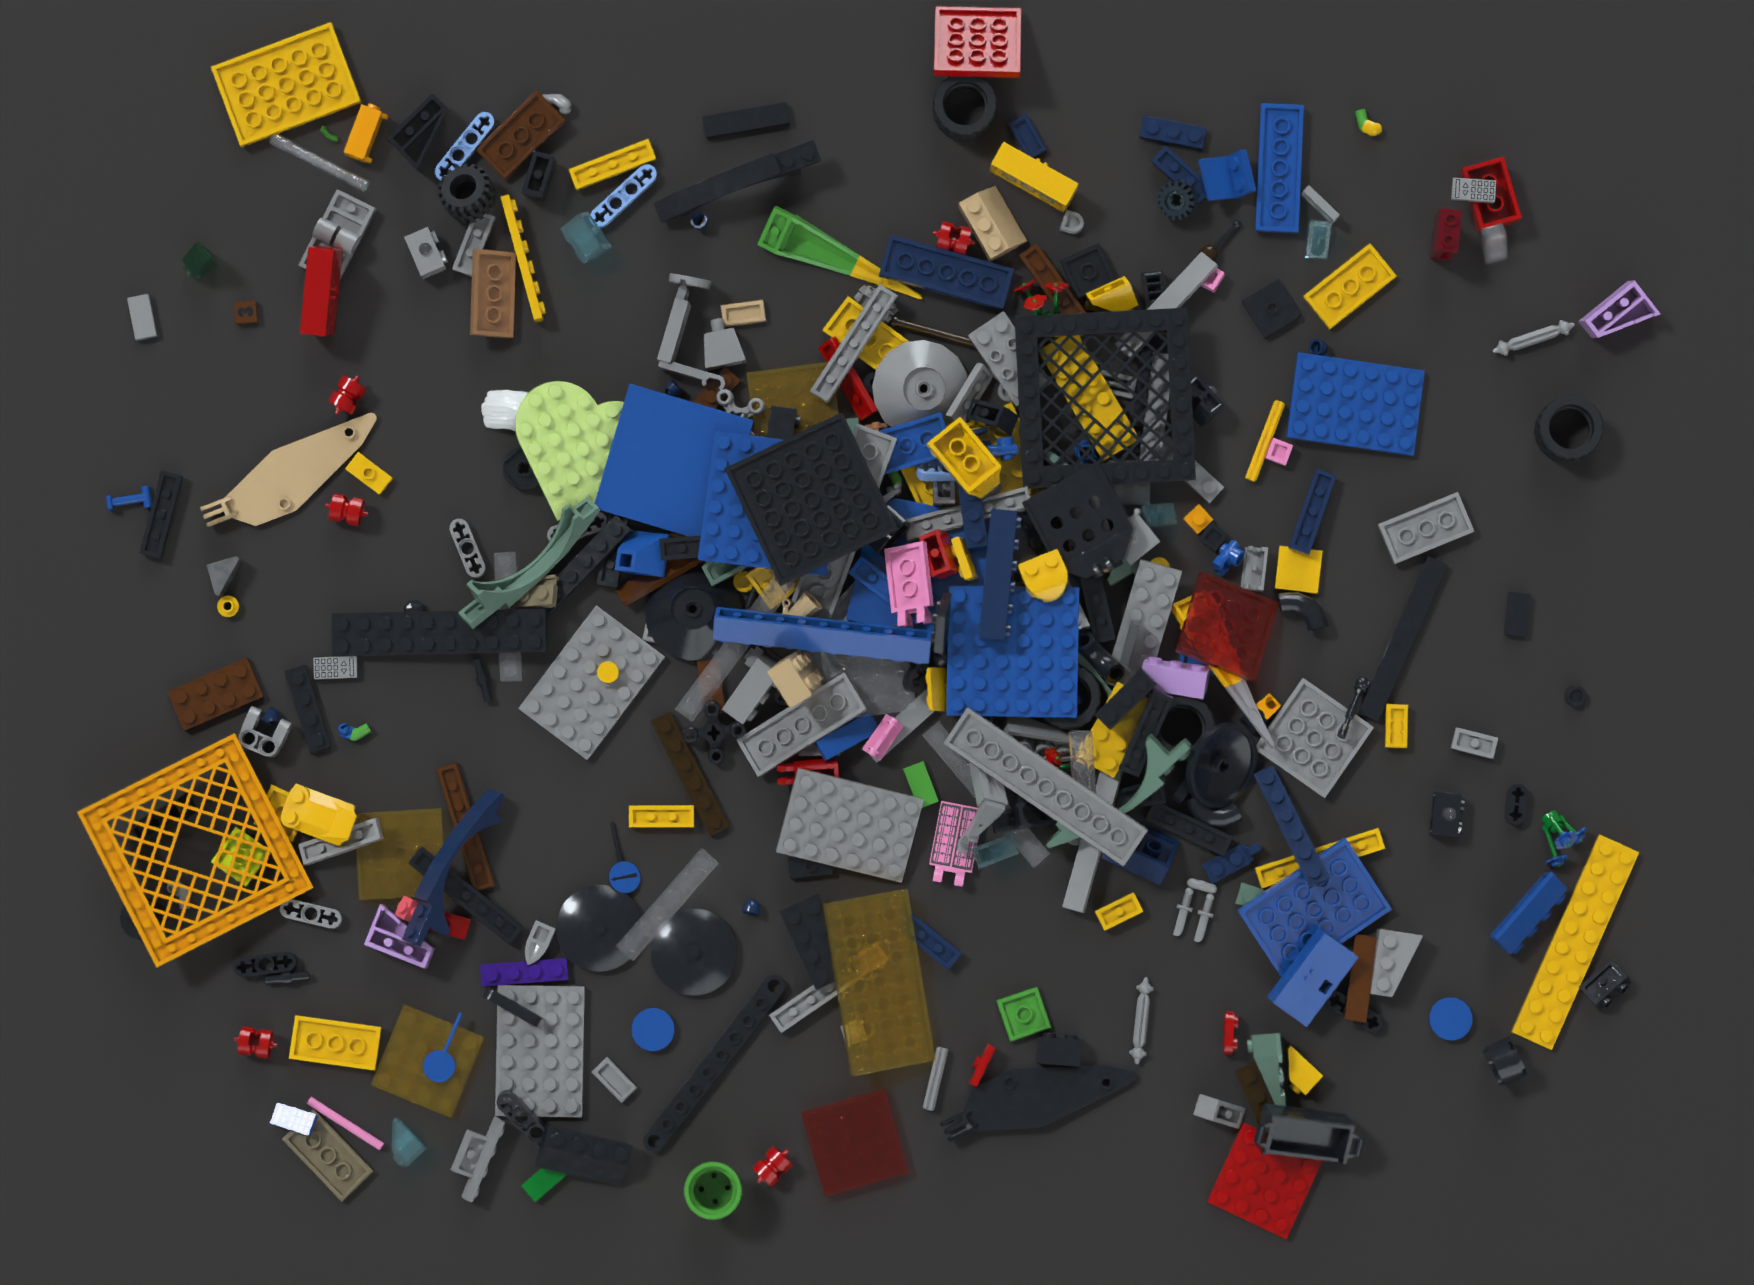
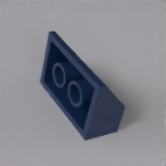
(1151, 856)

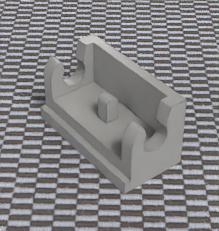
(1254, 568)

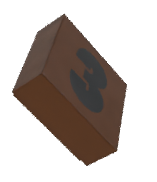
(246, 312)

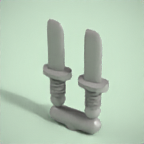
(1184, 908)

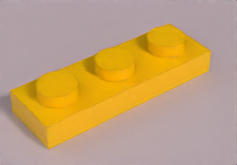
(661, 816)

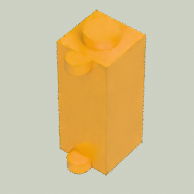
(364, 133)

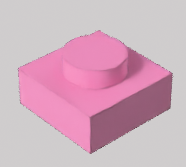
(1213, 280)
(1279, 451)

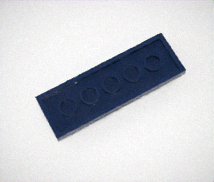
(946, 272)

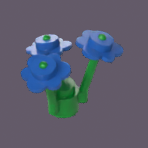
(1553, 823)

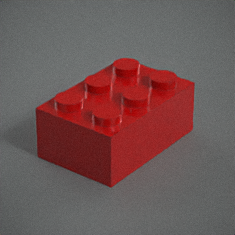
(1505, 208)

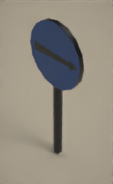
(623, 875)

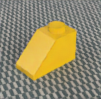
(1114, 296)
(1300, 1072)

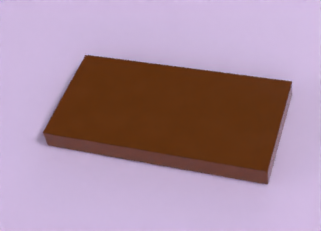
(521, 135)

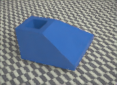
(641, 554)

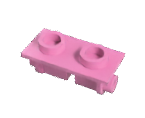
(883, 737)

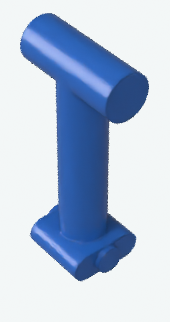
(145, 497)

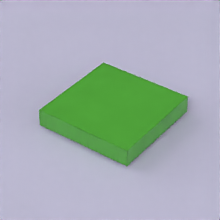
(1023, 1014)

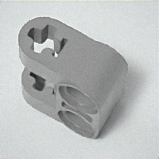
(249, 726)

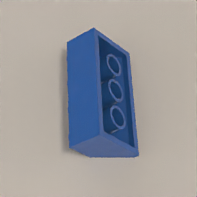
(1528, 913)

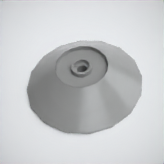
(905, 370)

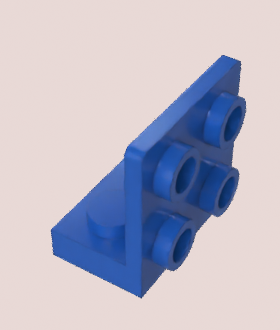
(1227, 176)

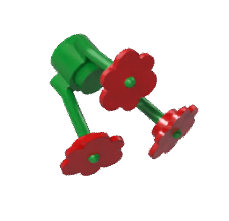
(1037, 301)

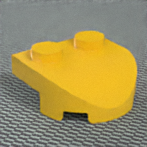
(1045, 576)

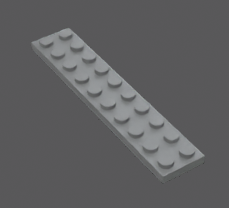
(827, 589)
(1045, 786)

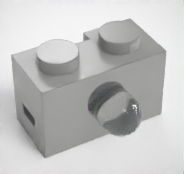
(425, 252)

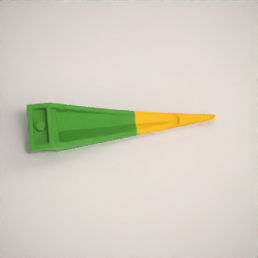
(799, 240)

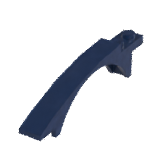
(430, 910)

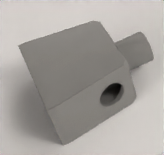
(722, 347)

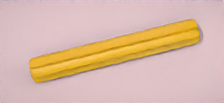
(1265, 440)

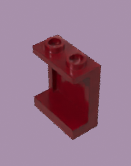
(1445, 234)

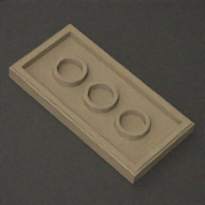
(330, 1158)

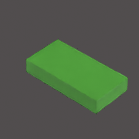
(920, 783)

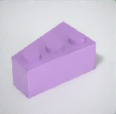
(1622, 308)
(1178, 677)
(387, 936)

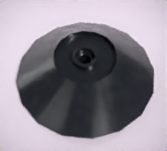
(678, 630)

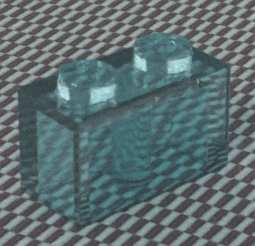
(585, 237)

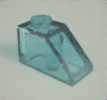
(405, 1143)

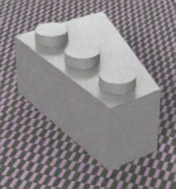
(751, 690)
(1391, 960)

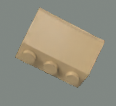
(992, 223)

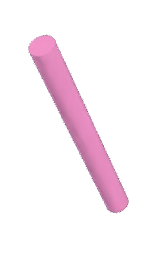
(345, 1123)

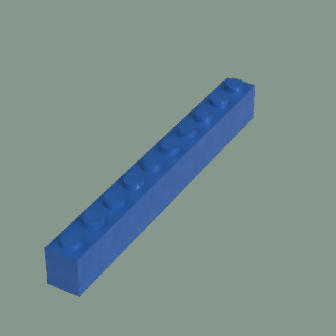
(822, 635)

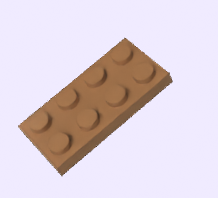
(492, 293)

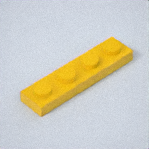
(612, 164)

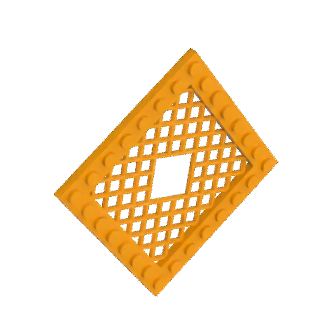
(232, 754)

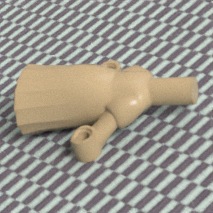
(805, 606)

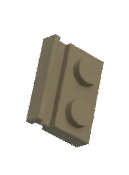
(541, 595)

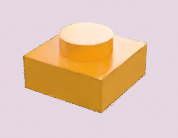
(1198, 519)

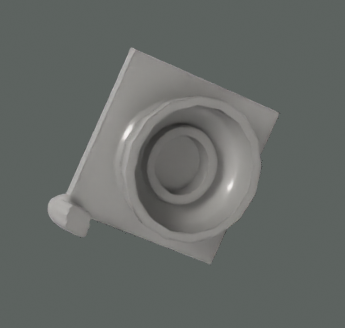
(1142, 540)

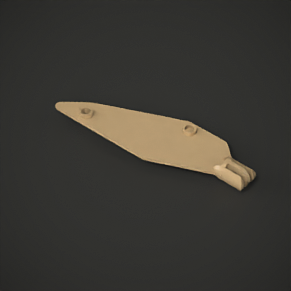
(291, 474)

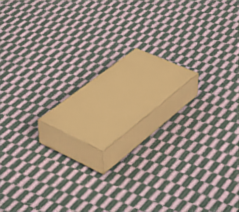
(743, 313)

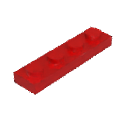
(851, 385)

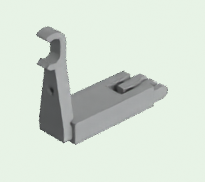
(672, 340)
(991, 802)

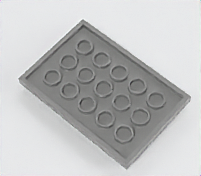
(573, 699)
(849, 825)
(543, 1061)

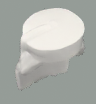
(501, 408)

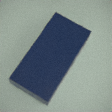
(1027, 136)

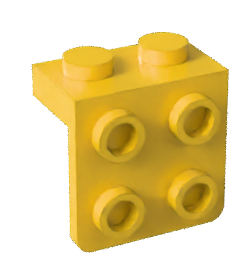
(937, 688)

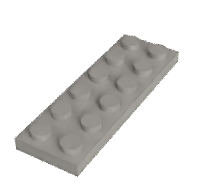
(1150, 605)
(802, 724)

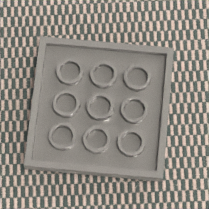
(1308, 739)

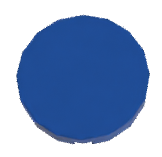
(1450, 1018)
(653, 1029)

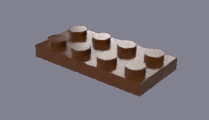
(215, 694)

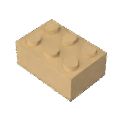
(796, 677)

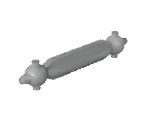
(1533, 337)
(1141, 1020)

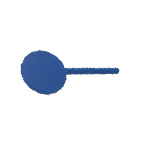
(439, 1064)

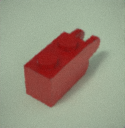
(827, 767)

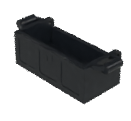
(1306, 1134)

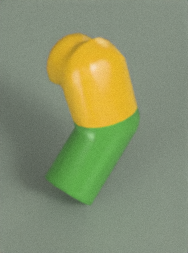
(1365, 125)

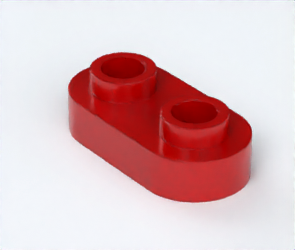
(1229, 1041)

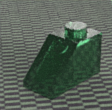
(198, 261)

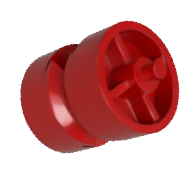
(954, 238)
(346, 396)
(342, 508)
(255, 1042)
(770, 1169)

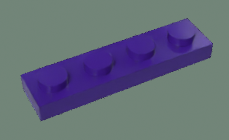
(524, 973)

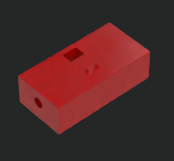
(321, 290)

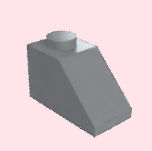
(1219, 1111)

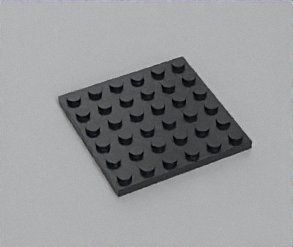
(811, 499)

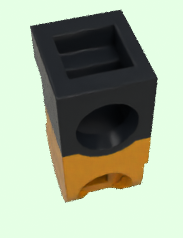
(1266, 708)

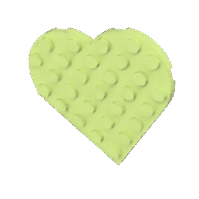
(566, 441)

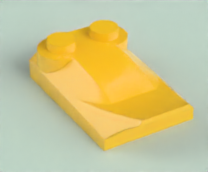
(966, 458)
(318, 815)

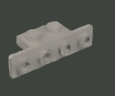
(475, 1155)

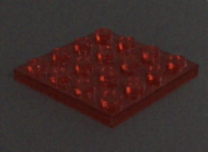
(1227, 627)
(854, 1142)

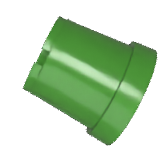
(714, 1188)

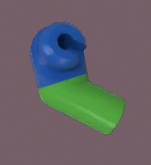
(351, 733)

